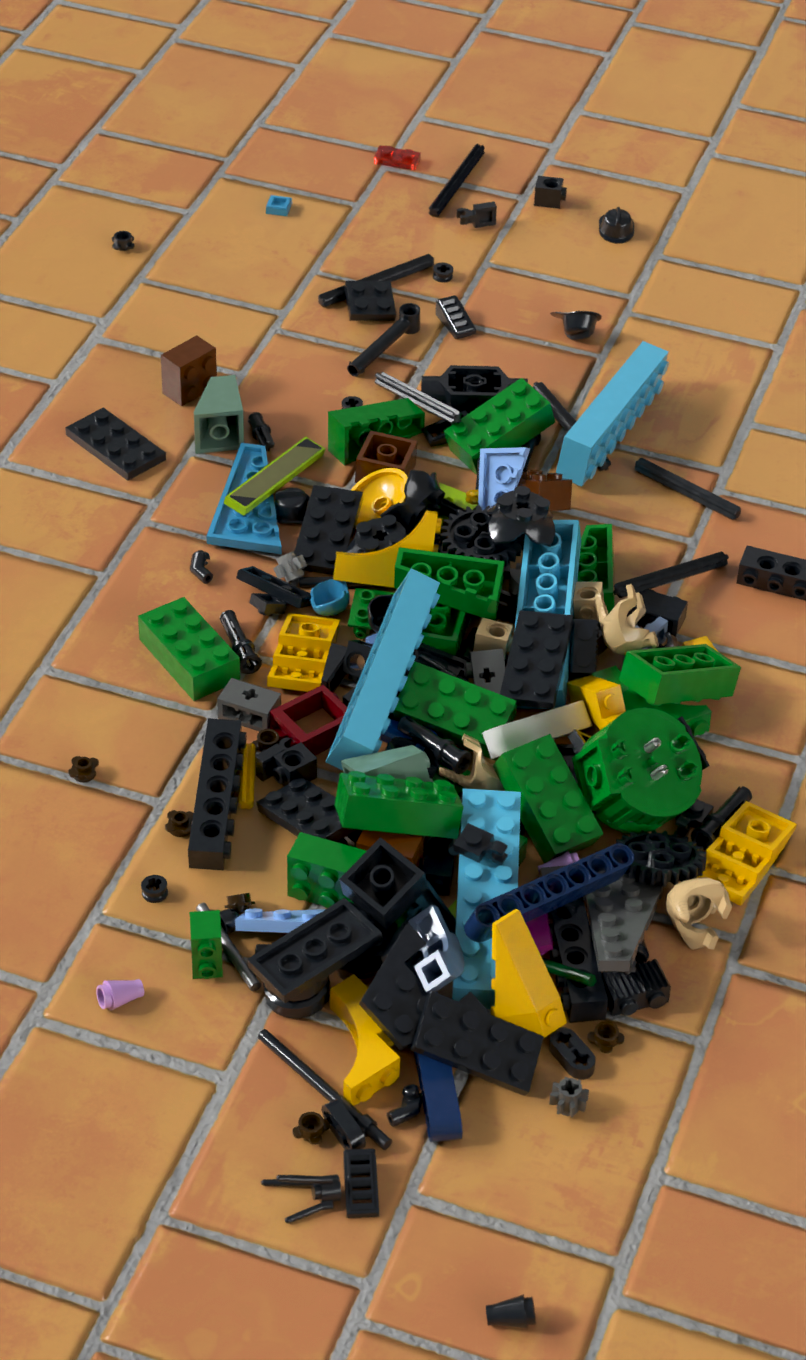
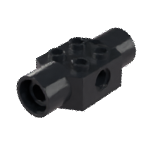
(466, 386)

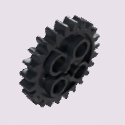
(469, 536)
(664, 857)

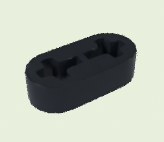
(575, 1051)
(343, 1125)

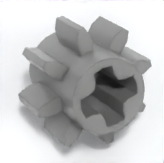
(290, 566)

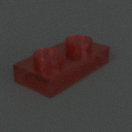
(397, 157)

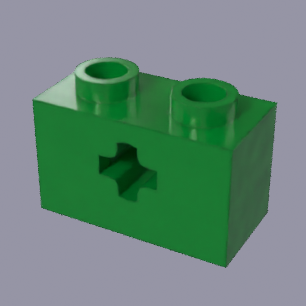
(206, 944)

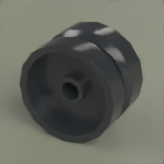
(302, 1005)

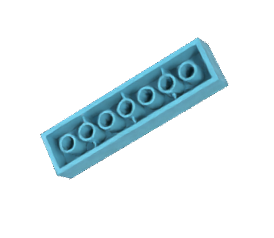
(612, 413)
(550, 582)
(385, 669)
(479, 882)

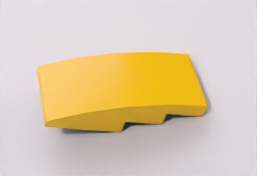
(302, 652)
(746, 849)

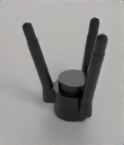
(323, 1188)

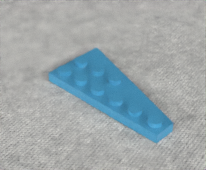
(257, 528)

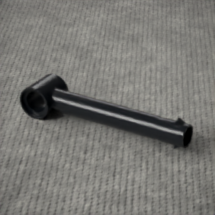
(408, 323)

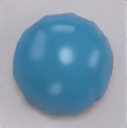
(330, 597)

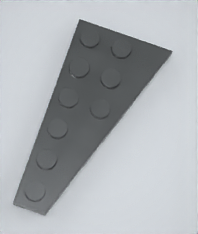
(619, 919)

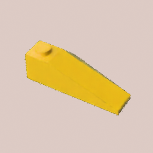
(521, 980)

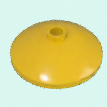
(380, 492)

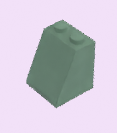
(219, 417)
(397, 762)

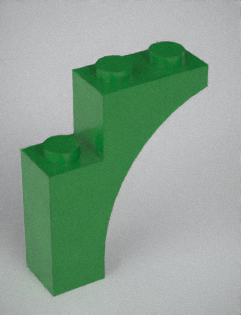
(696, 716)

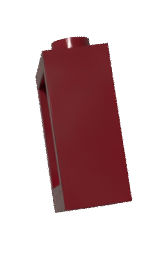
(284, 717)

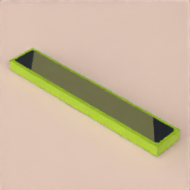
(274, 476)

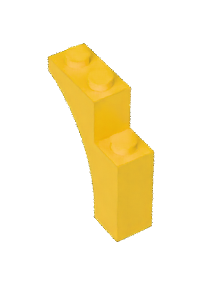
(379, 566)
(601, 698)
(375, 1060)

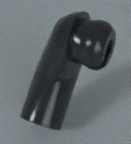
(198, 565)
(409, 1108)

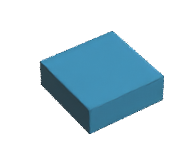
(278, 205)

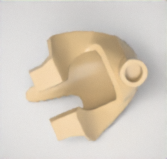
(620, 632)
(482, 774)
(691, 903)

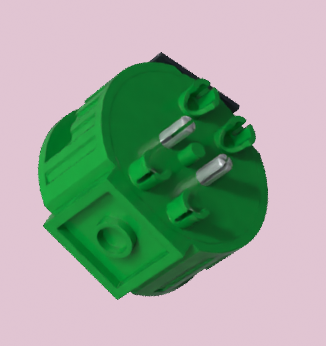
(640, 770)

